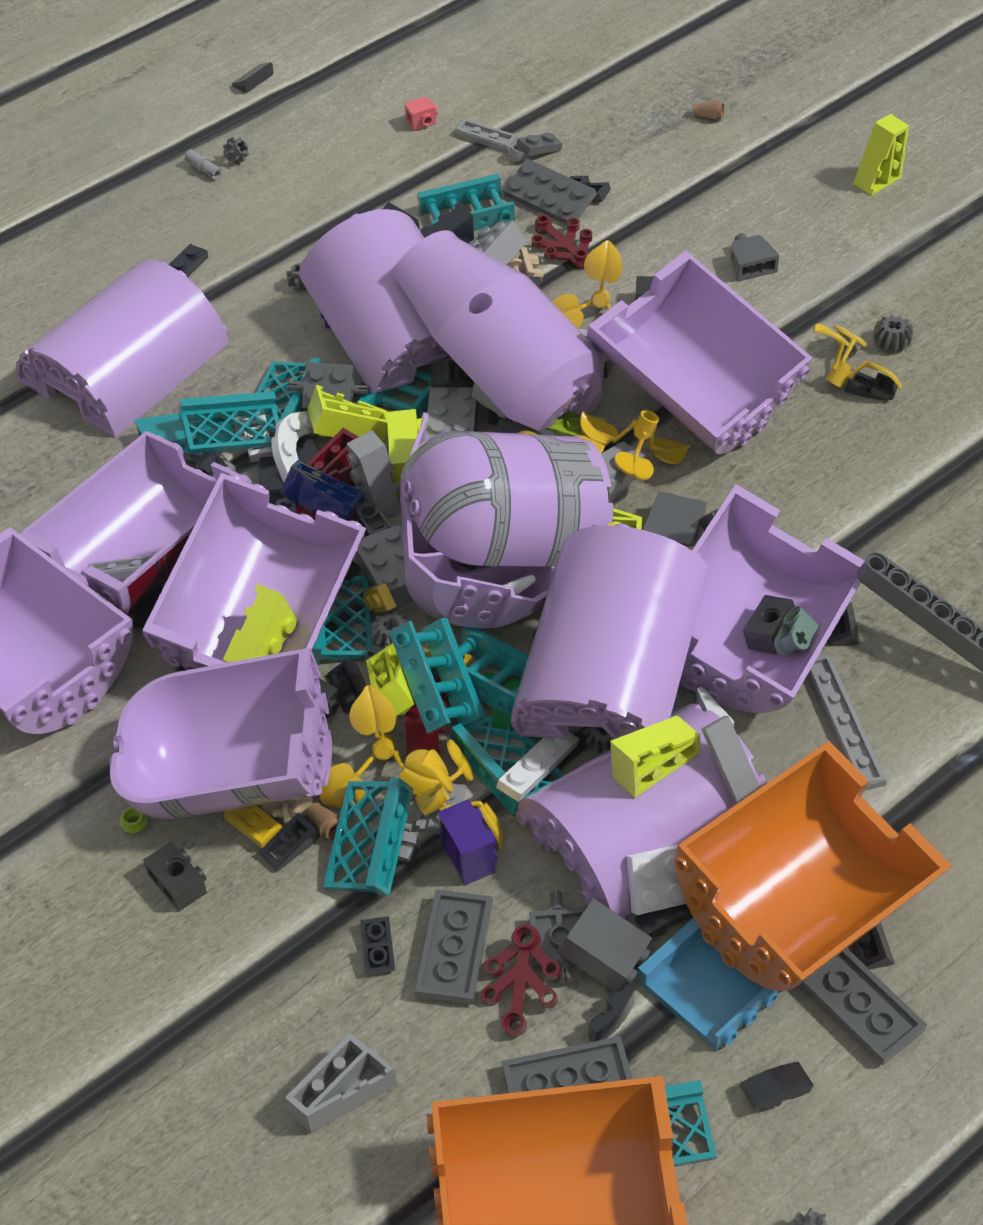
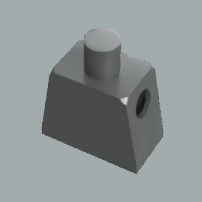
(753, 257)

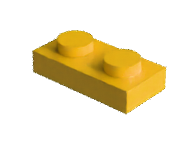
(379, 599)
(253, 824)

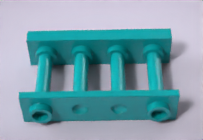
(469, 192)
(421, 404)
(499, 655)
(450, 667)

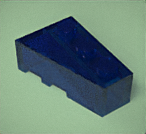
(320, 491)

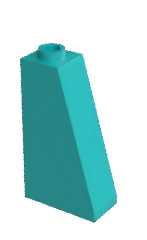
(172, 430)

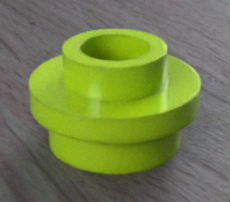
(130, 815)

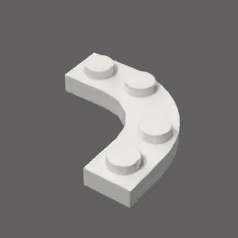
(284, 443)

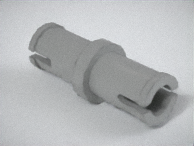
(203, 164)

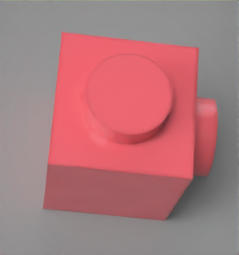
(420, 113)

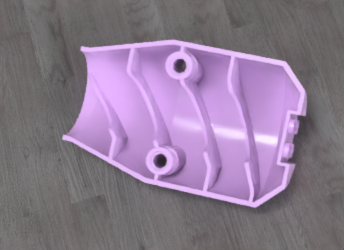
(502, 331)
(462, 595)

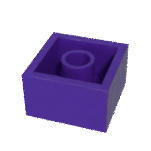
(467, 841)

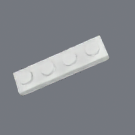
(536, 765)

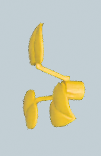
(600, 264)
(840, 369)
(645, 427)
(370, 715)
(437, 796)

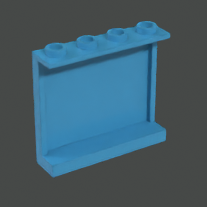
(701, 988)

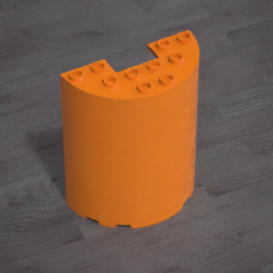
(800, 871)
(557, 1157)

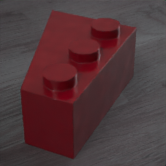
(333, 458)
(415, 731)

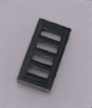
(290, 829)

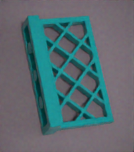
(294, 397)
(228, 408)
(346, 650)
(487, 766)
(386, 836)
(686, 1095)

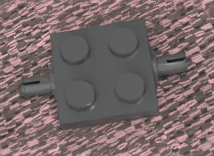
(331, 377)
(554, 926)

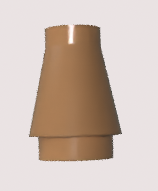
(711, 109)
(324, 820)

